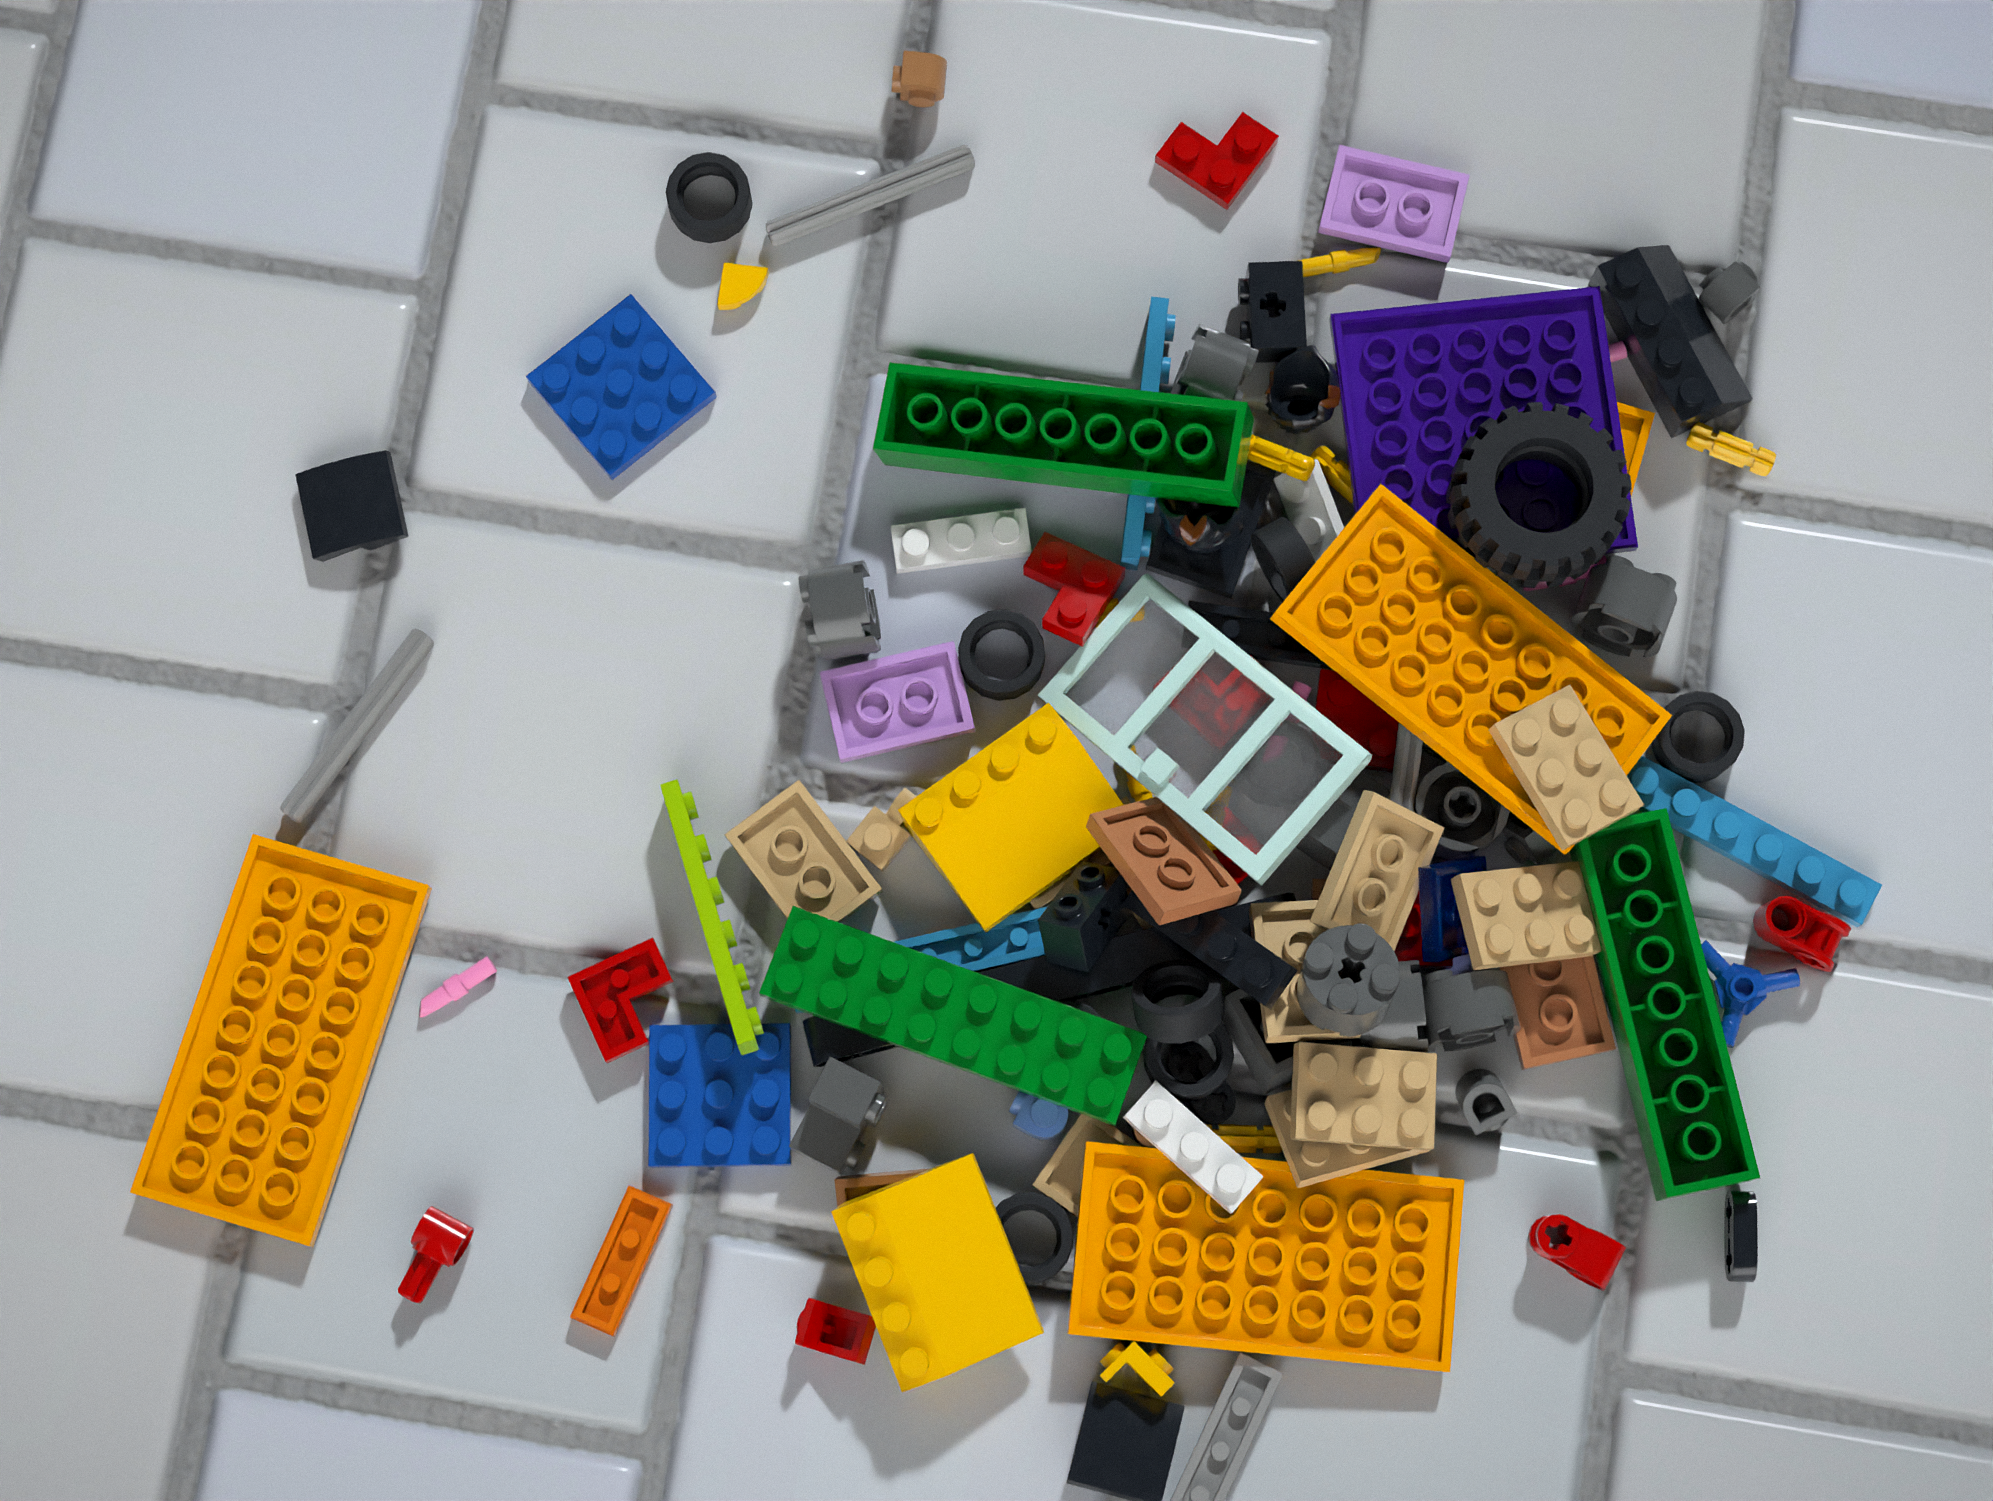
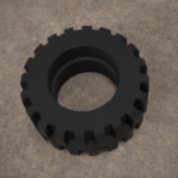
(1570, 447)

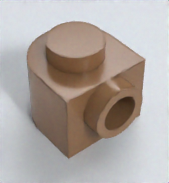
(920, 78)

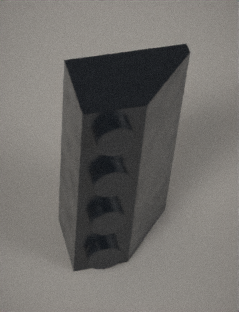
(1668, 338)

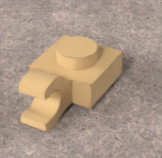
(881, 834)

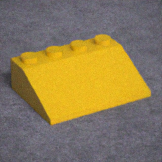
(1012, 817)
(937, 1272)

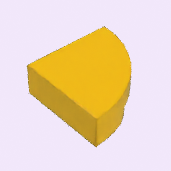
(740, 284)

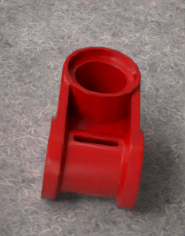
(1810, 933)
(1583, 1252)

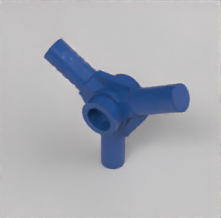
(1742, 988)

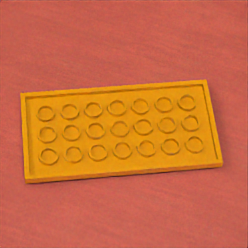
(1452, 647)
(281, 1040)
(1305, 1272)

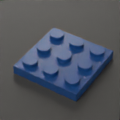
(621, 386)
(715, 1103)

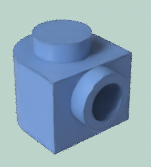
(1038, 1117)

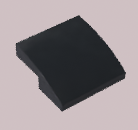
(351, 505)
(1125, 1444)

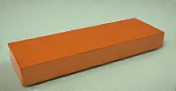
(621, 1261)

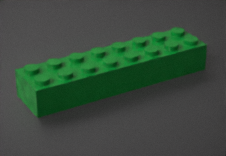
(1064, 434)
(1664, 1009)

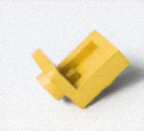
(1149, 1367)

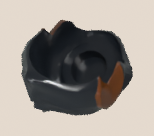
(1302, 391)
(1200, 525)

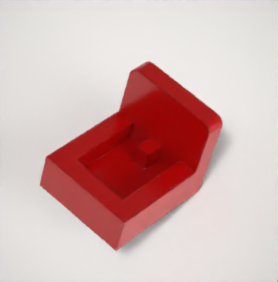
(835, 1331)

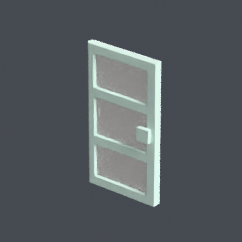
(1205, 728)

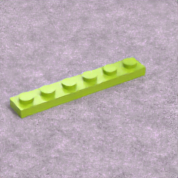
(718, 934)

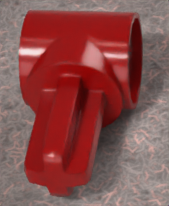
(439, 1242)

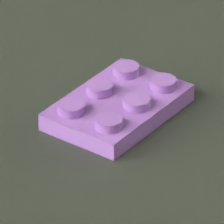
(1393, 203)
(897, 701)

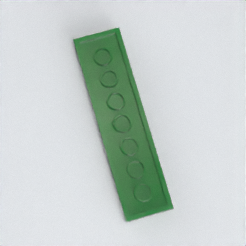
(953, 1015)

